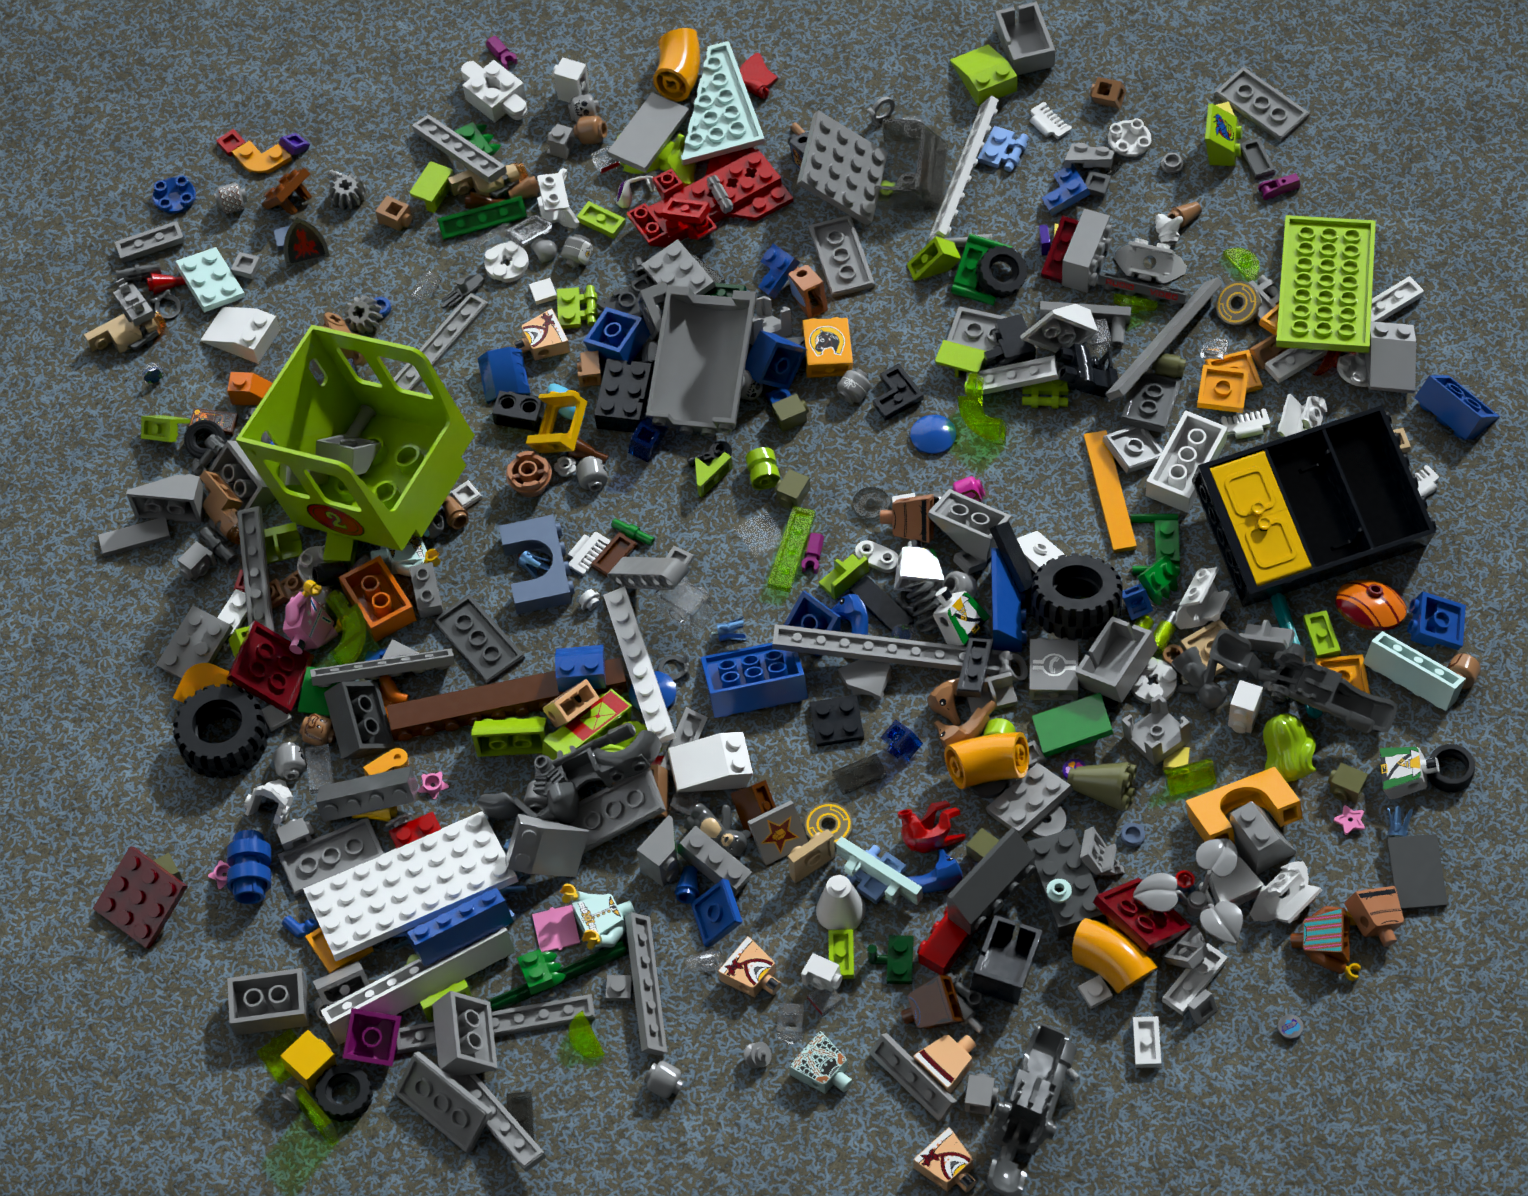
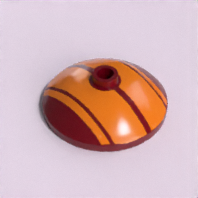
(1370, 604)

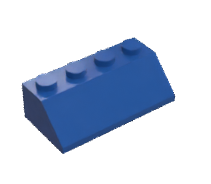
(1006, 607)
(460, 927)

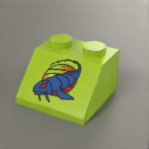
(1222, 137)

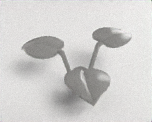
(1222, 921)

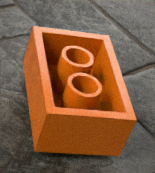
(379, 598)

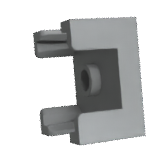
(647, 303)
(766, 322)
(1157, 733)

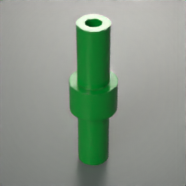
(632, 532)

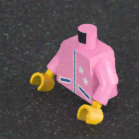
(307, 622)

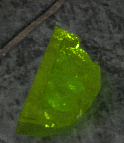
(1244, 262)
(1135, 303)
(583, 1038)

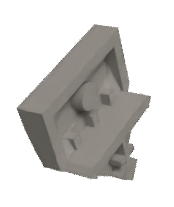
(866, 677)
(1098, 856)

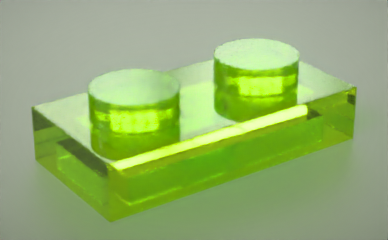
(1190, 776)

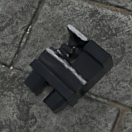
(1086, 372)

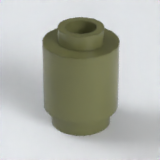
(1169, 365)

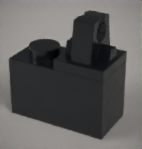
(1010, 346)

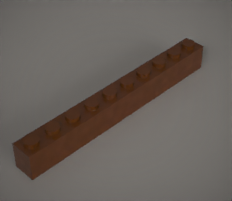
(488, 701)

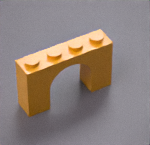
(1264, 789)

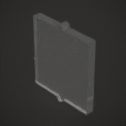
(760, 534)

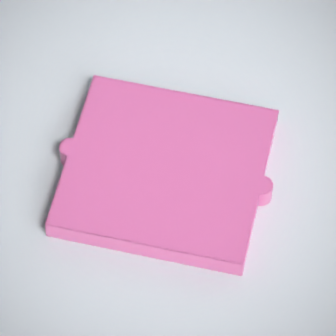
(556, 928)

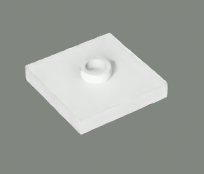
(1038, 549)

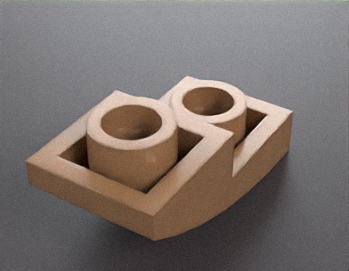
(283, 590)

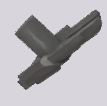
(463, 288)

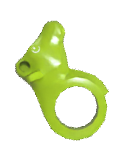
(670, 158)

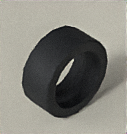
(1460, 753)

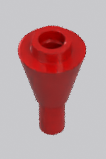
(160, 283)

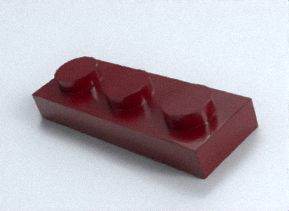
(1053, 265)

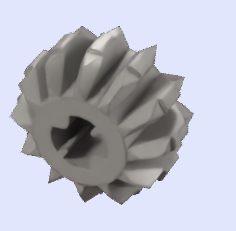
(347, 191)
(357, 310)

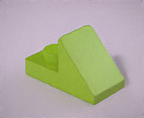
(710, 475)

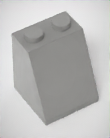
(1259, 838)

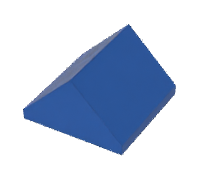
(813, 614)

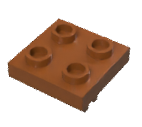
(288, 184)

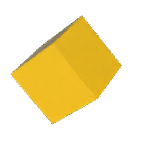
(308, 1059)

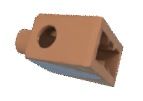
(805, 280)

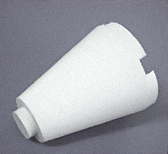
(840, 905)

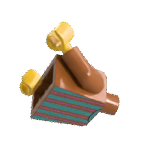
(1328, 940)

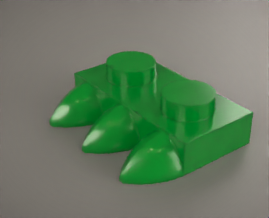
(472, 133)
(1159, 579)
(540, 970)

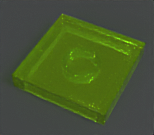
(316, 1116)

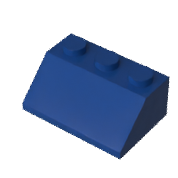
(1455, 406)

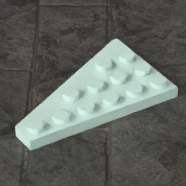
(722, 111)

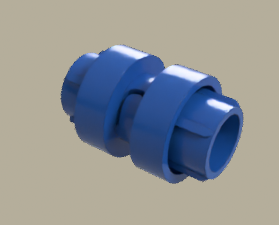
(249, 870)

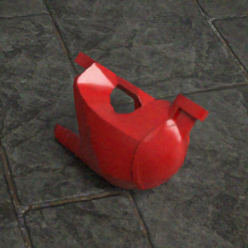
(920, 834)

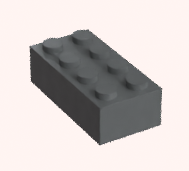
(1059, 858)

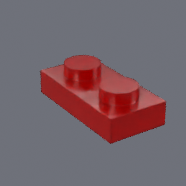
(686, 210)
(414, 830)

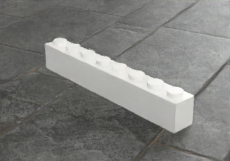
(415, 982)

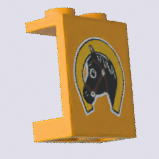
(827, 347)

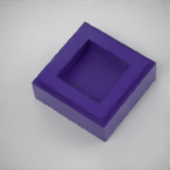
(294, 143)
(1044, 239)

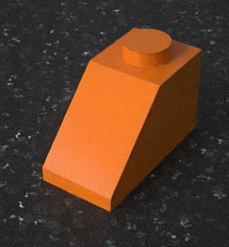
(247, 388)

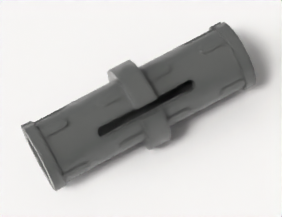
(138, 272)
(218, 546)

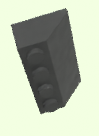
(990, 882)

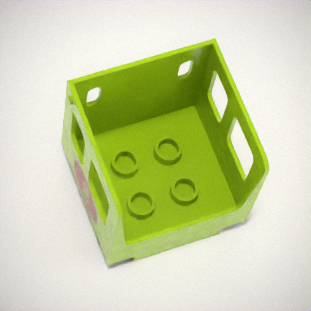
(417, 433)

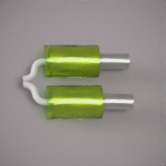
(1164, 630)

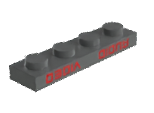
(1151, 290)

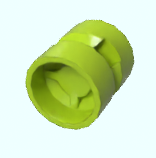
(762, 468)

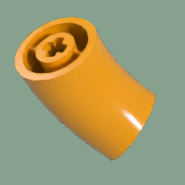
(677, 64)
(987, 759)
(1110, 955)

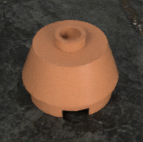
(528, 474)

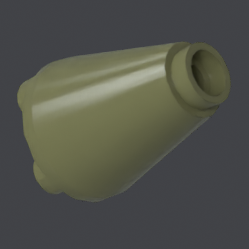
(1105, 783)

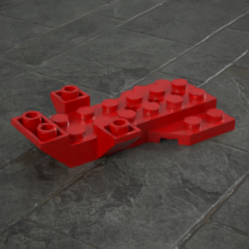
(750, 197)

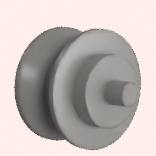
(757, 1055)

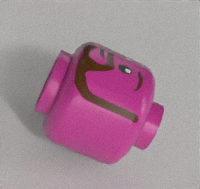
(970, 487)

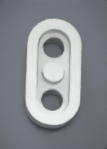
(877, 555)

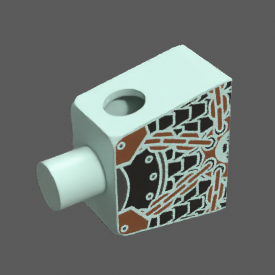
(821, 1065)

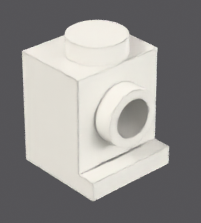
(821, 973)

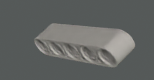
(648, 573)

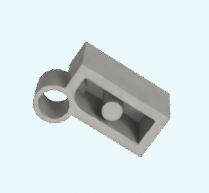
(339, 985)

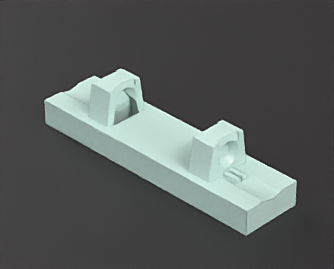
(896, 882)

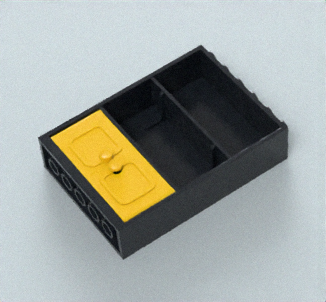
(1313, 505)

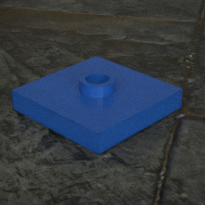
(716, 913)

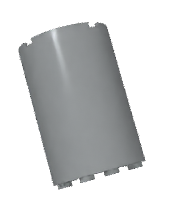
(700, 361)

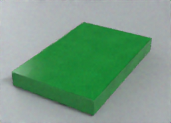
(1072, 725)

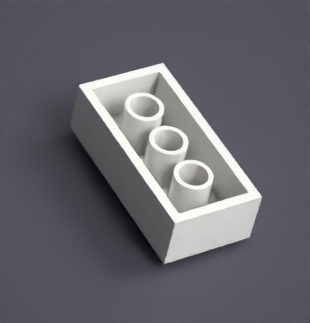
(1191, 444)

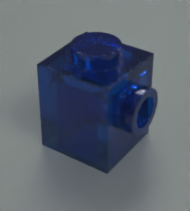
(901, 741)

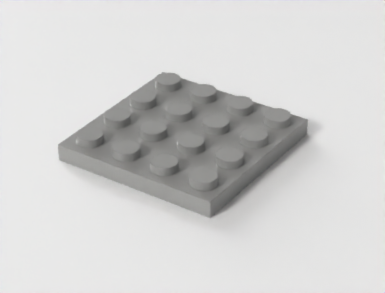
(842, 167)

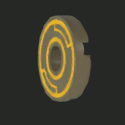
(1229, 295)
(829, 812)

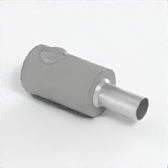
(968, 1015)

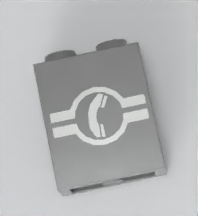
(1053, 669)

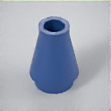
(687, 887)

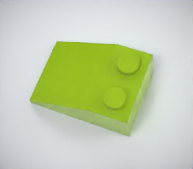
(985, 74)

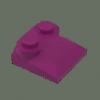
(371, 1037)

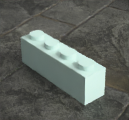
(1414, 671)

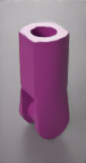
(1281, 186)

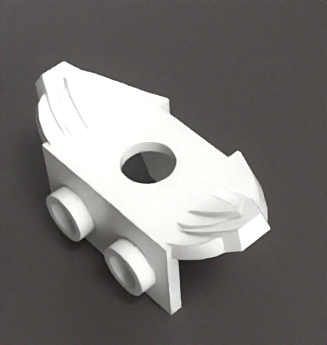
(553, 200)
(1167, 267)
(1298, 415)
(1202, 592)
(274, 790)
(1270, 906)

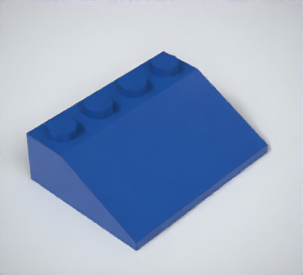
(753, 679)

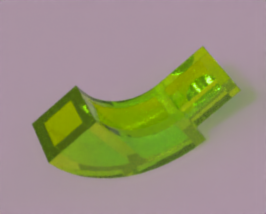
(972, 413)
(352, 629)

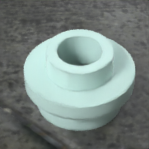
(1059, 897)

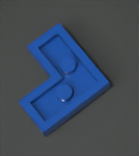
(1070, 191)
(780, 266)

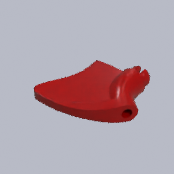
(757, 76)

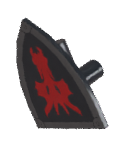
(303, 243)

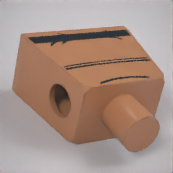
(911, 518)
(1376, 913)

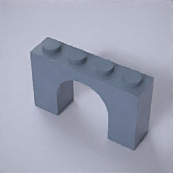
(551, 588)

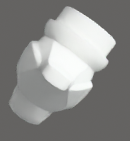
(1168, 228)

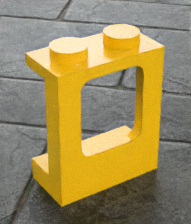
(560, 442)

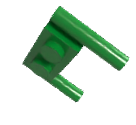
(965, 279)
(1165, 537)

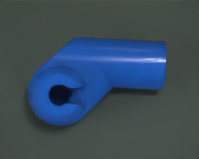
(301, 929)

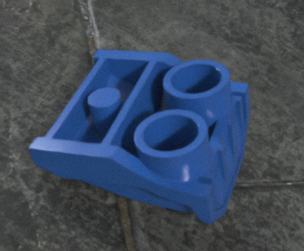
(503, 371)

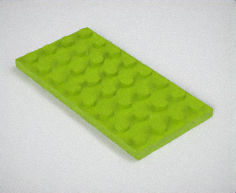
(1326, 284)

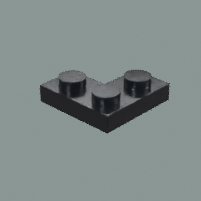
(901, 394)

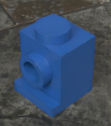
(1136, 601)

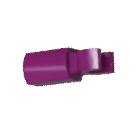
(500, 51)
(813, 552)

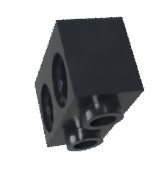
(517, 414)

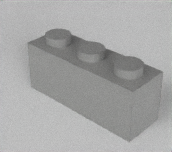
(713, 860)

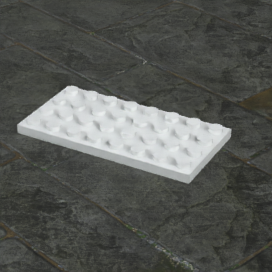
(409, 885)

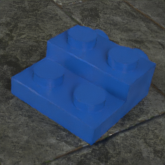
(1436, 621)

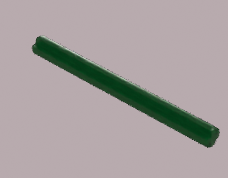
(571, 971)

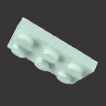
(209, 279)

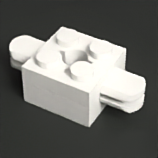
(494, 90)

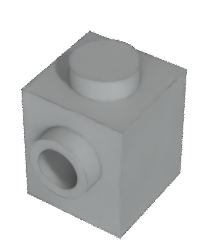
(980, 1094)

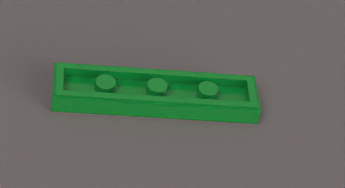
(482, 218)

